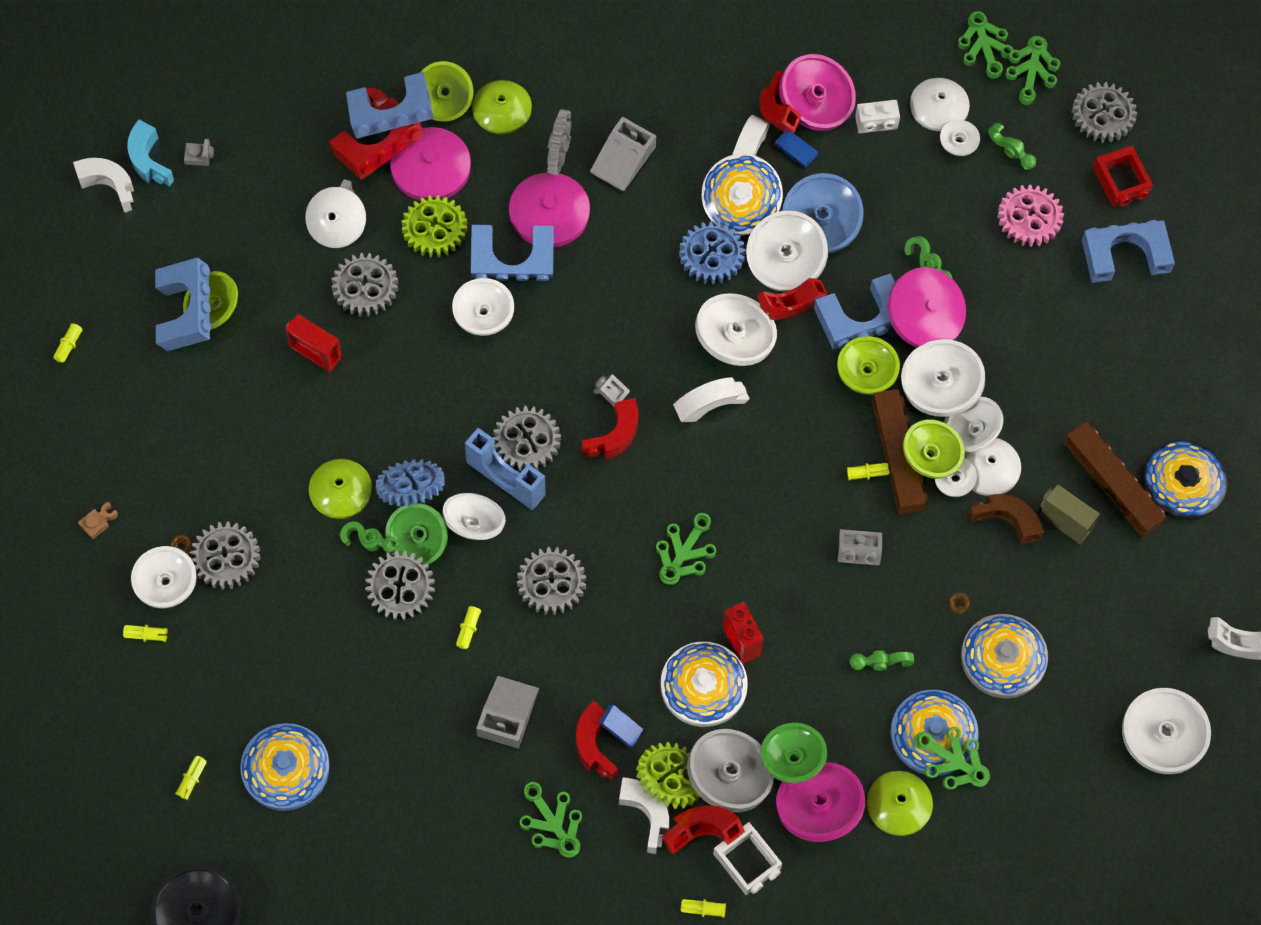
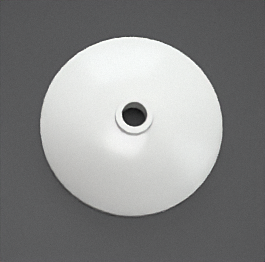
(936, 112)
(348, 222)
(480, 296)
(978, 424)
(997, 476)
(473, 516)
(160, 565)

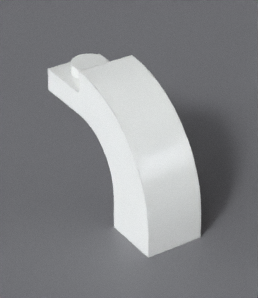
(752, 136)
(103, 171)
(709, 396)
(1234, 641)
(632, 795)

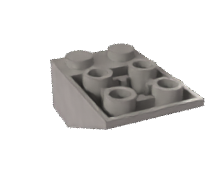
(624, 154)
(507, 712)

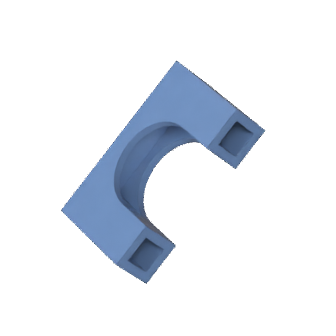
(413, 109)
(1149, 236)
(486, 265)
(194, 323)
(842, 329)
(524, 486)

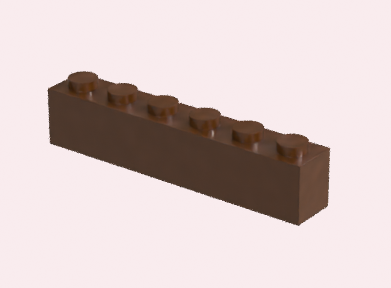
(892, 429)
(1115, 479)

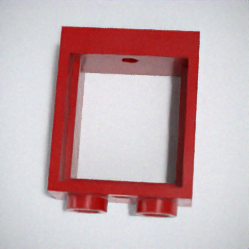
(1113, 160)
(313, 342)
(744, 638)

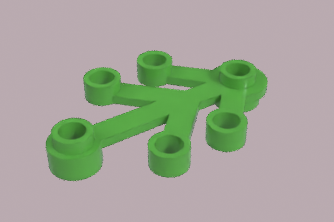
(985, 42)
(1032, 66)
(684, 552)
(954, 759)
(553, 823)

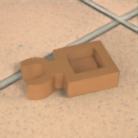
(95, 522)

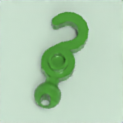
(1013, 147)
(927, 259)
(369, 538)
(881, 660)

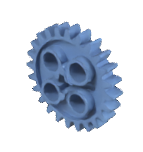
(725, 262)
(421, 476)

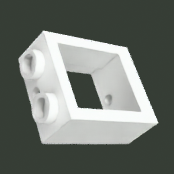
(723, 849)

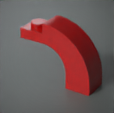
(781, 116)
(792, 302)
(620, 437)
(586, 734)
(703, 821)

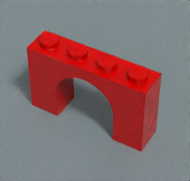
(367, 158)

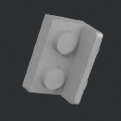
(860, 547)

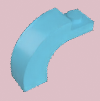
(139, 144)

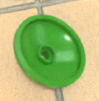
(405, 526)
(792, 742)

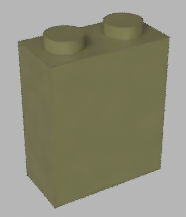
(1068, 513)

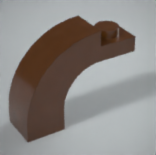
(1012, 510)

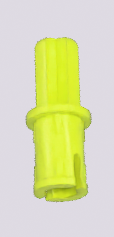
(67, 343)
(868, 471)
(468, 627)
(145, 633)
(191, 777)
(703, 907)

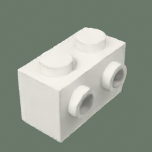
(877, 116)

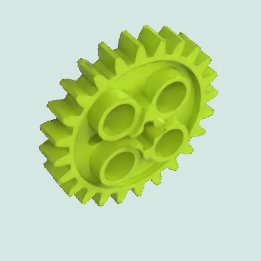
(434, 226)
(661, 765)

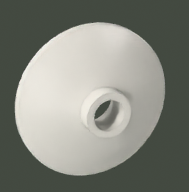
(961, 131)
(966, 483)

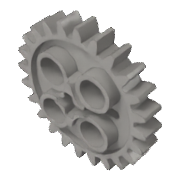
(1104, 112)
(559, 142)
(361, 300)
(543, 429)
(222, 538)
(381, 583)
(553, 598)

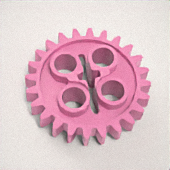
(1038, 202)

